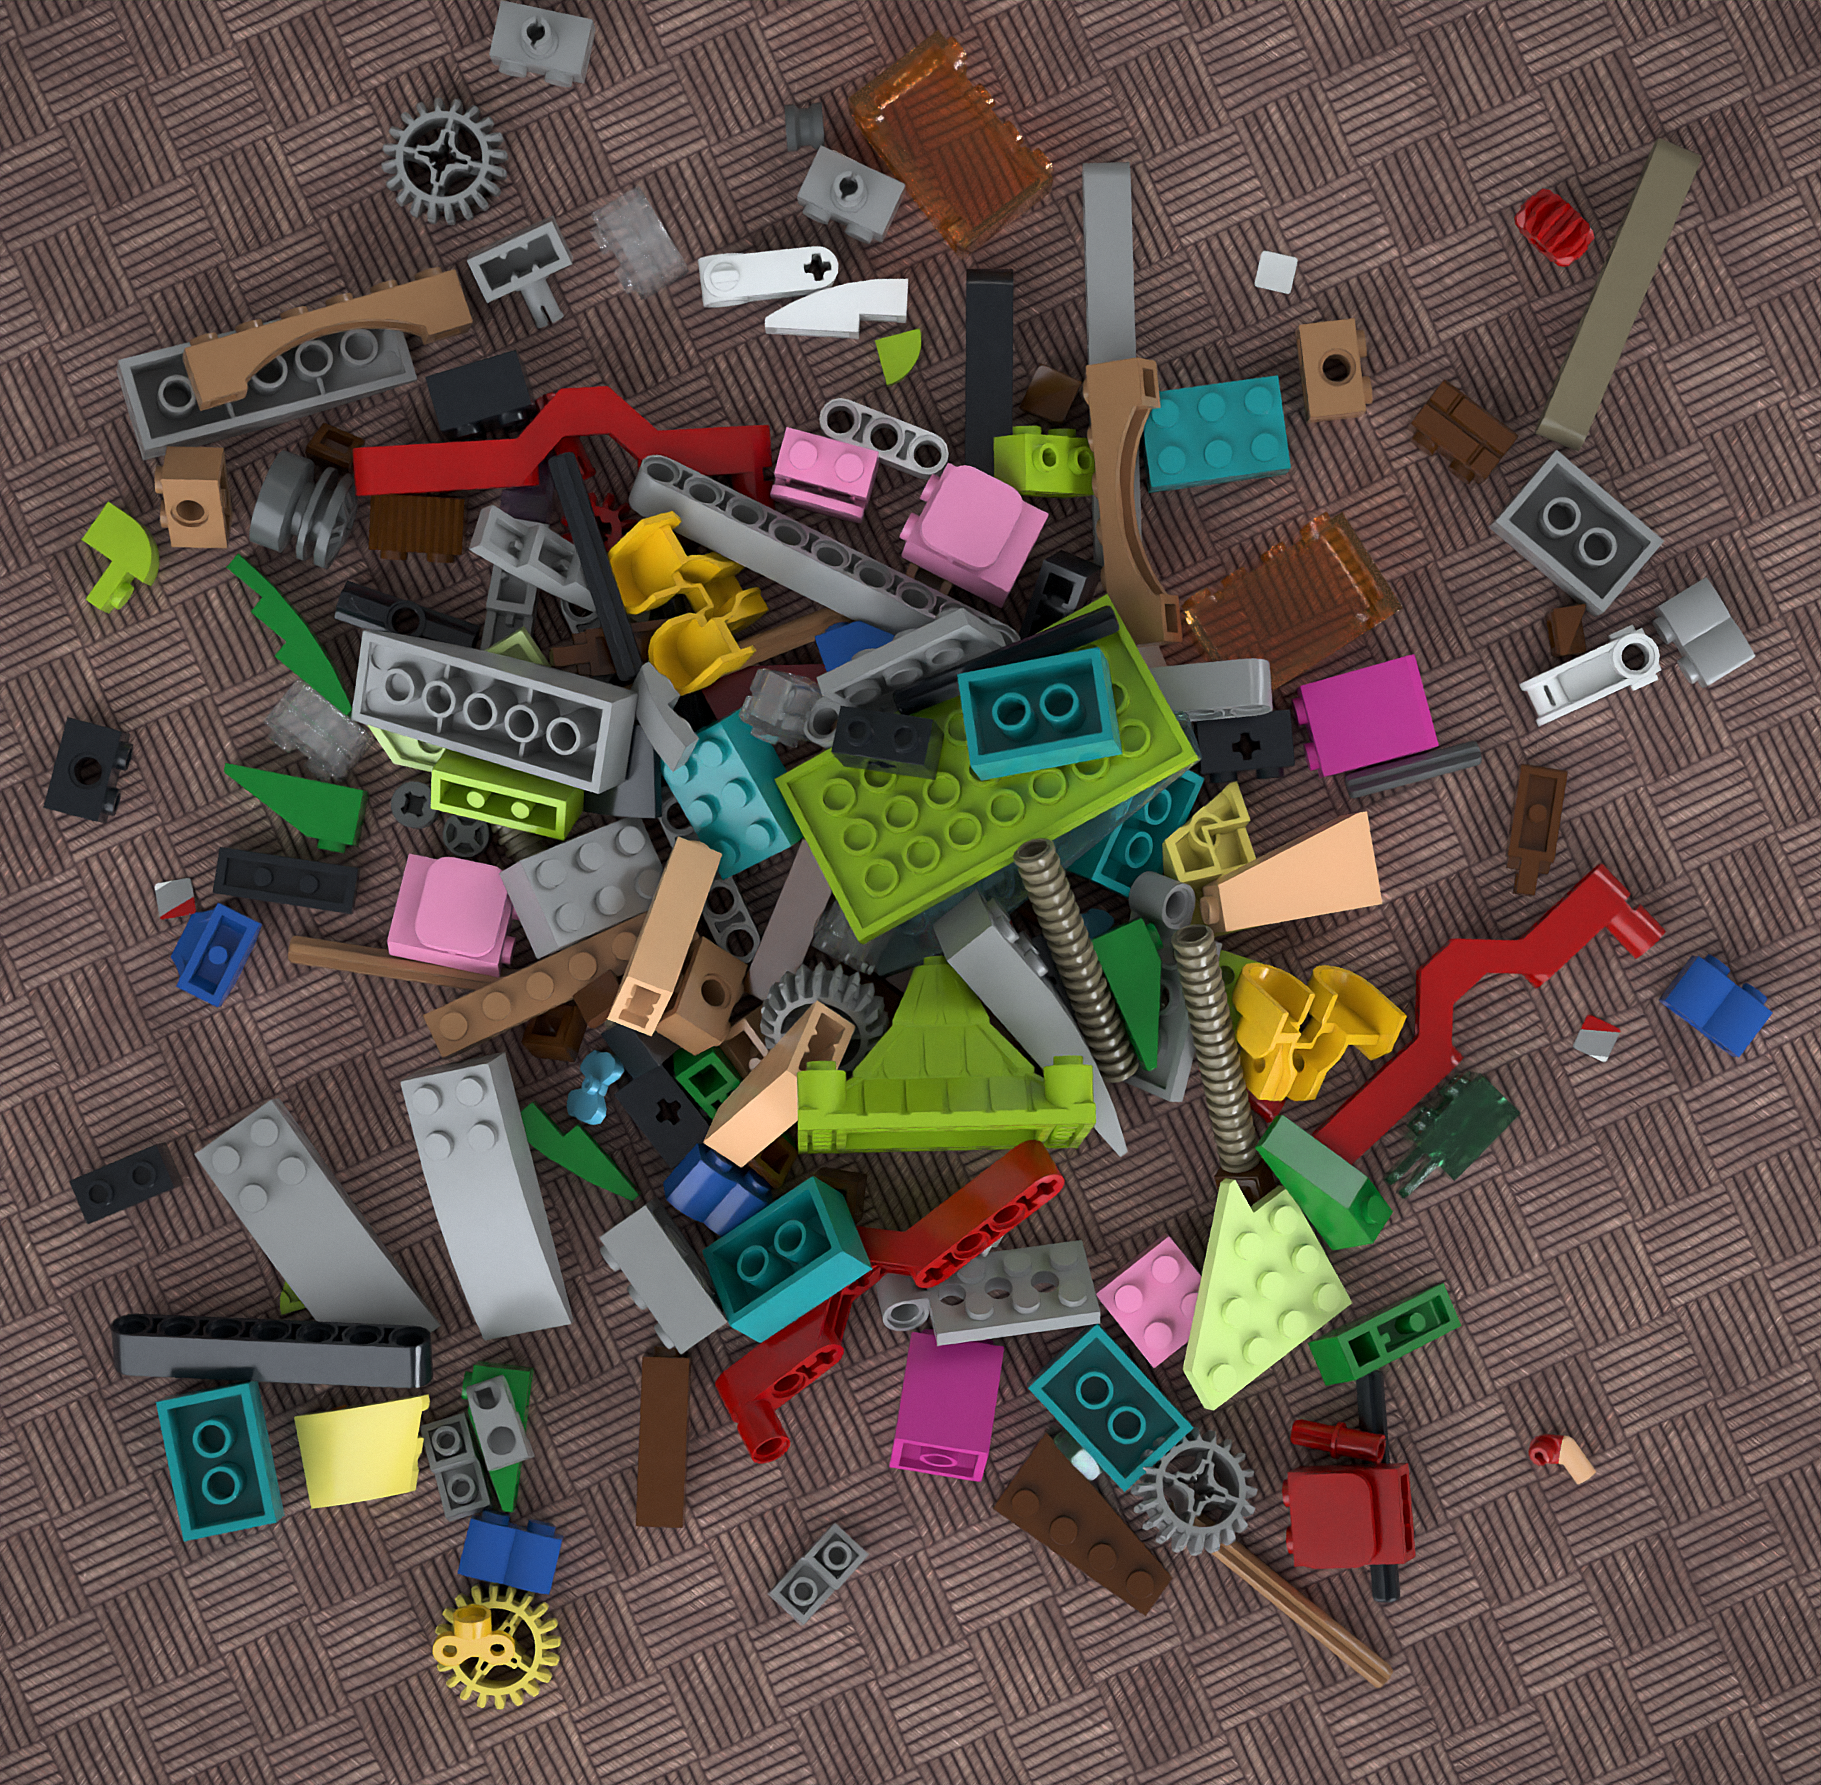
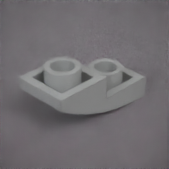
(666, 731)
(456, 1467)
(818, 1574)

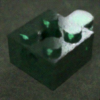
(1452, 1130)

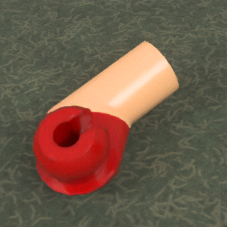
(1561, 1450)

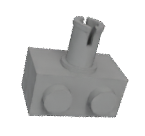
(542, 43)
(850, 195)
(523, 264)

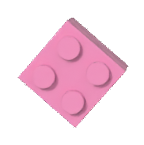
(1154, 1299)

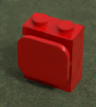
(1349, 1515)

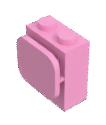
(824, 475)
(973, 532)
(453, 915)

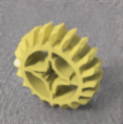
(533, 1668)

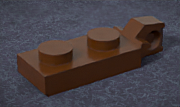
(592, 653)
(1534, 825)

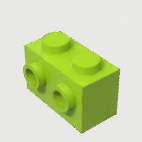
(1045, 464)

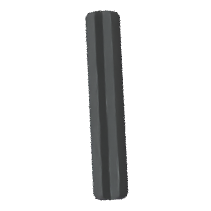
(1413, 769)

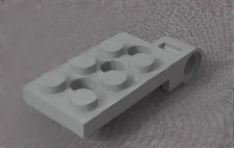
(910, 657)
(1169, 907)
(983, 1317)

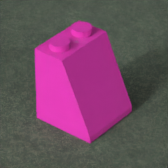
(1365, 717)
(947, 1407)

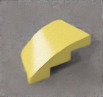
(1210, 845)
(361, 1450)

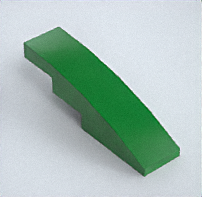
(303, 650)
(576, 1152)

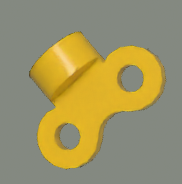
(473, 1638)

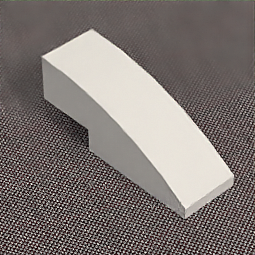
(839, 309)

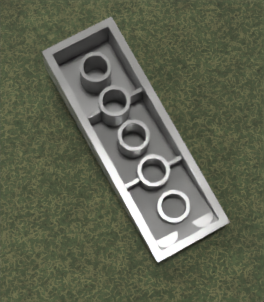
(291, 386)
(496, 708)
(1016, 988)
(487, 1194)
(309, 1223)

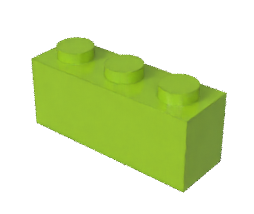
(504, 795)

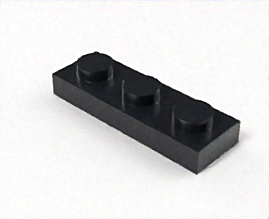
(286, 880)

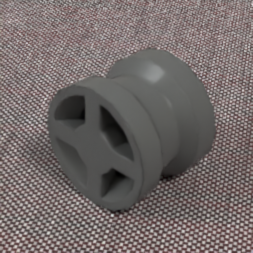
(804, 126)
(416, 805)
(457, 833)

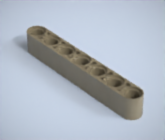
(1618, 294)

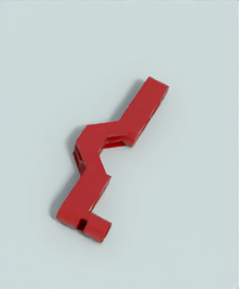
(569, 413)
(1452, 971)
(926, 1251)

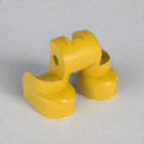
(690, 647)
(1273, 1006)

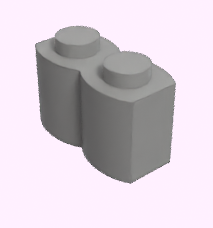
(1702, 633)

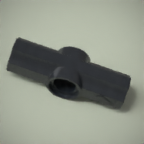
(379, 611)

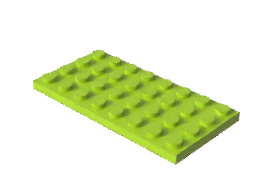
(913, 841)

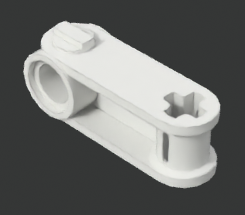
(766, 275)
(1592, 676)

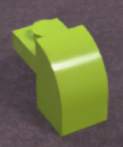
(131, 552)

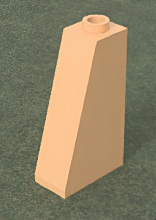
(1304, 878)
(665, 936)
(767, 1098)

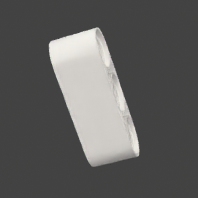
(909, 437)

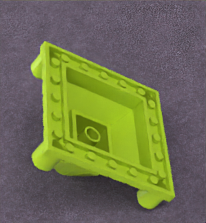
(943, 1084)

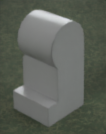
(498, 1423)

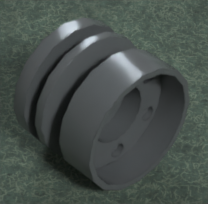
(296, 506)

